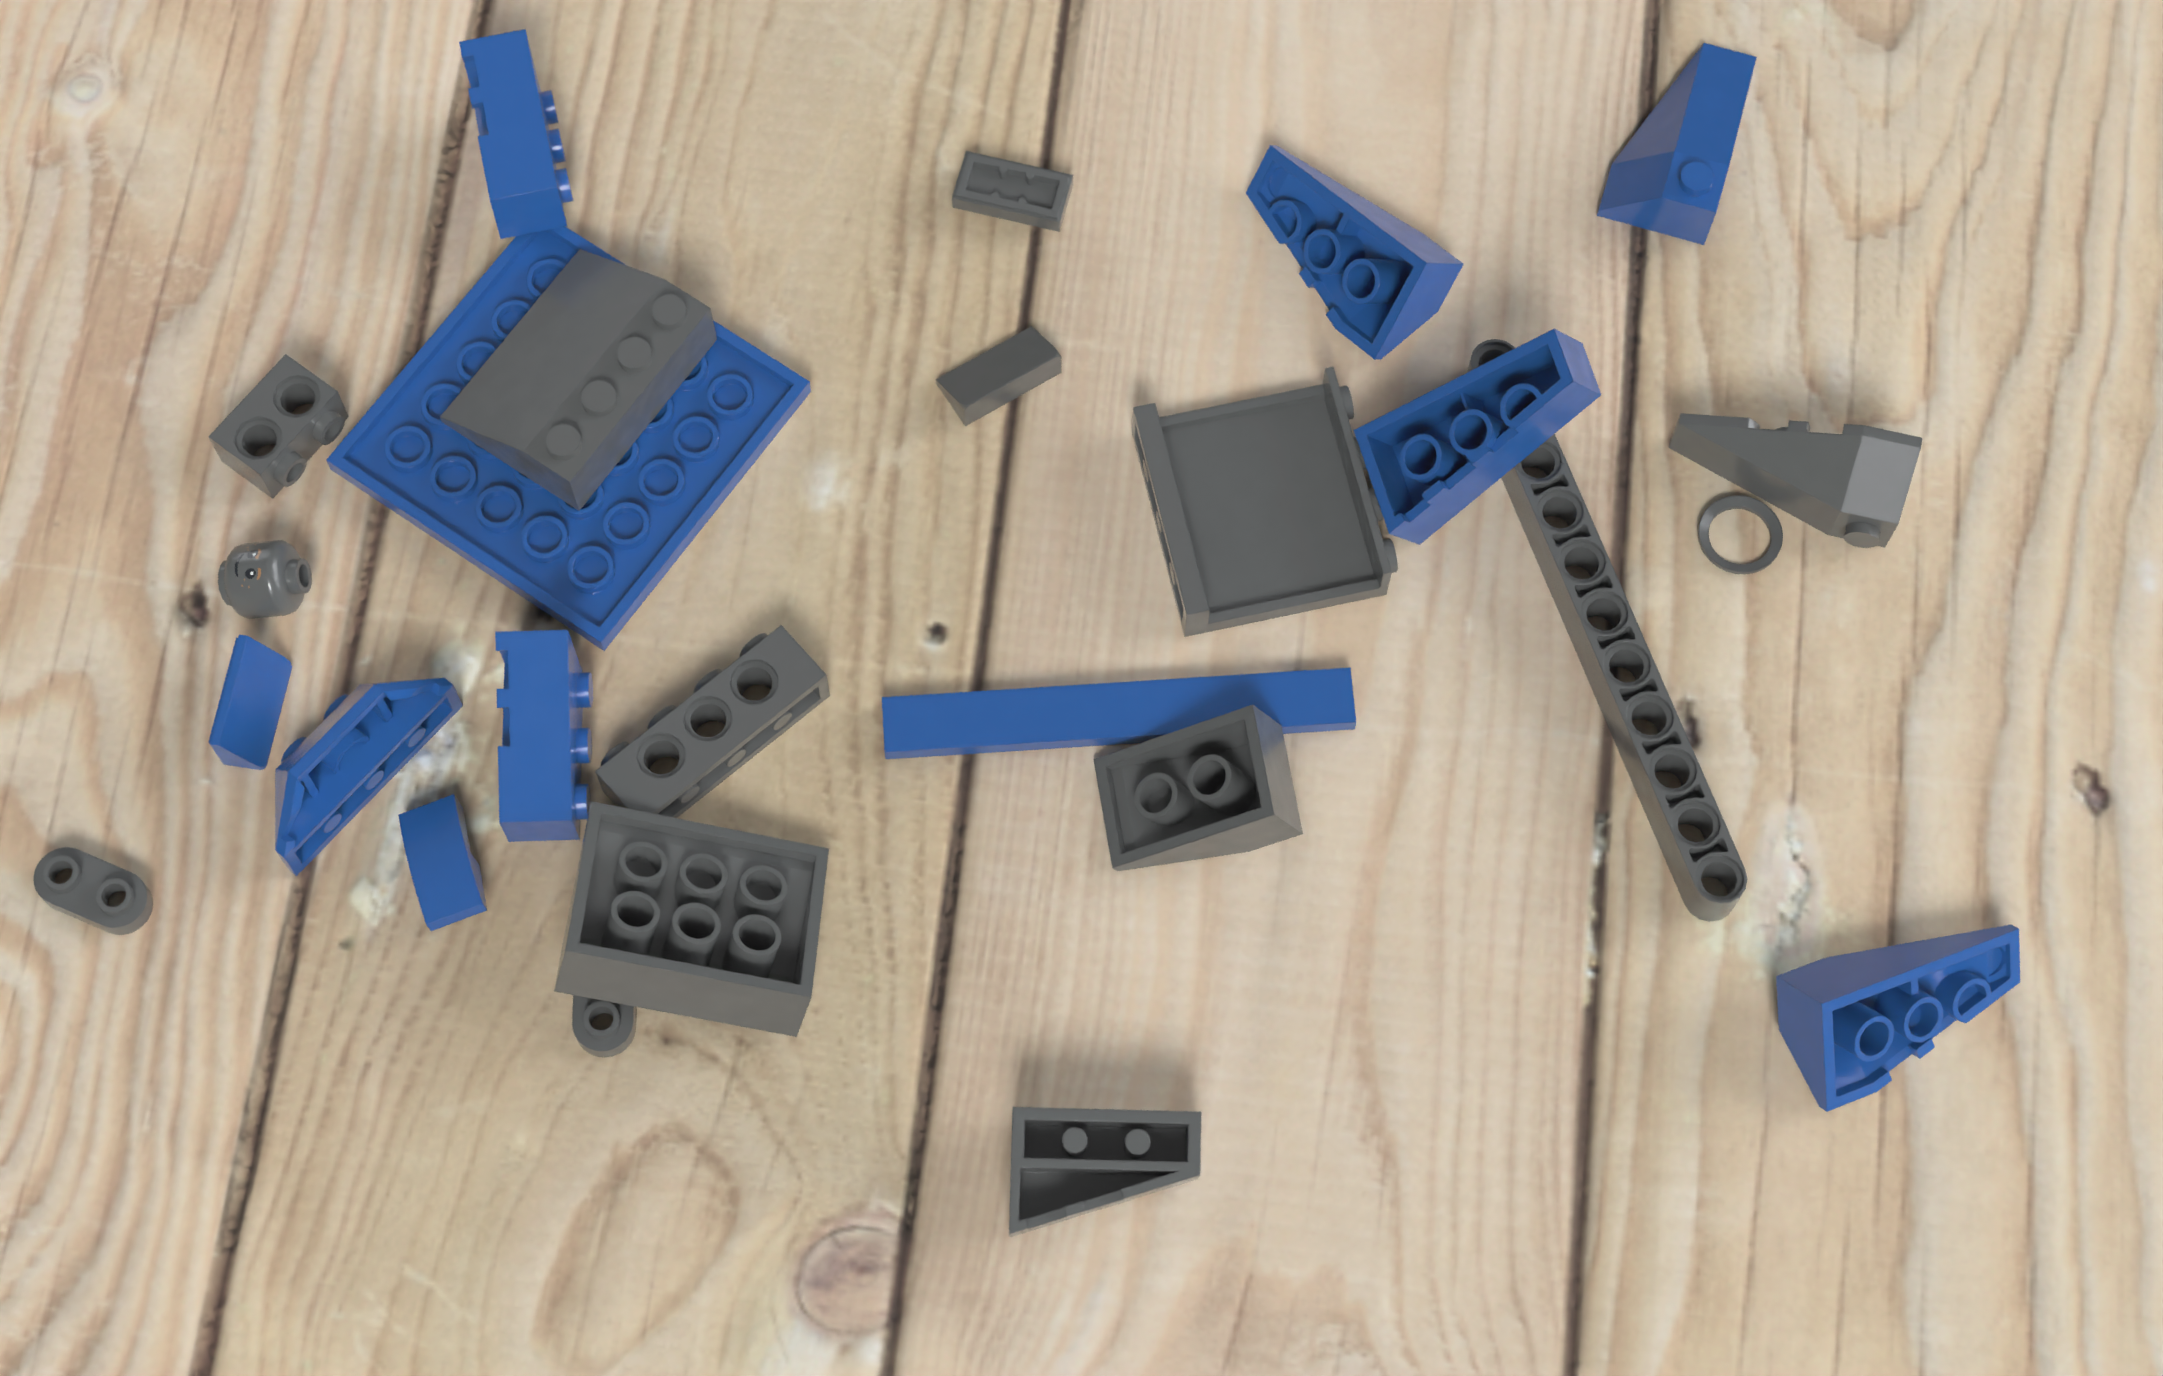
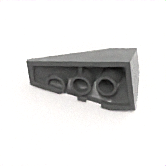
(1834, 482)

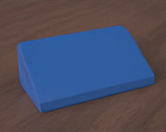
(250, 704)

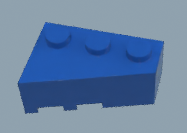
(515, 135)
(542, 736)

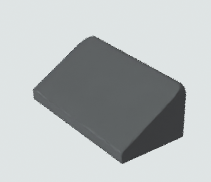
(1000, 375)

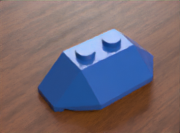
(351, 759)

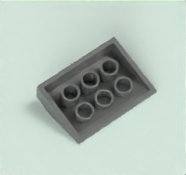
(583, 374)
(694, 920)

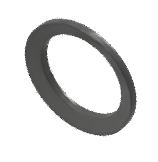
(1754, 506)

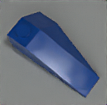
(1681, 153)
(1874, 1008)

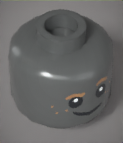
(264, 579)

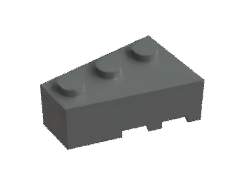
(1094, 1159)

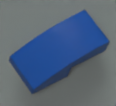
(441, 862)

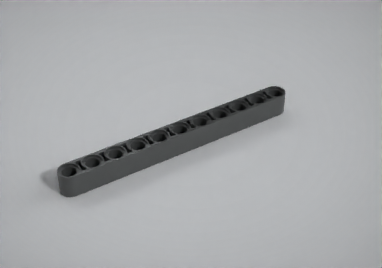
(1623, 648)

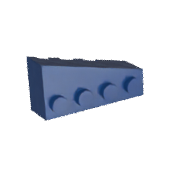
(1472, 431)

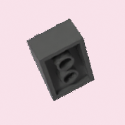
(1199, 792)

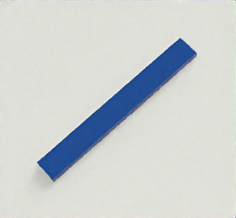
(1108, 712)

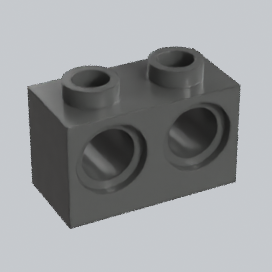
(267, 419)

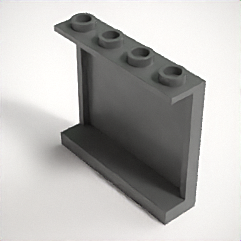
(1263, 507)

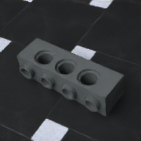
(749, 727)

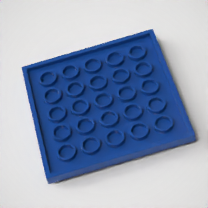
(573, 564)

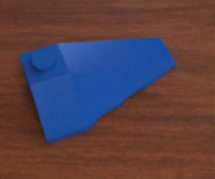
(1362, 261)

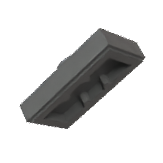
(1012, 191)

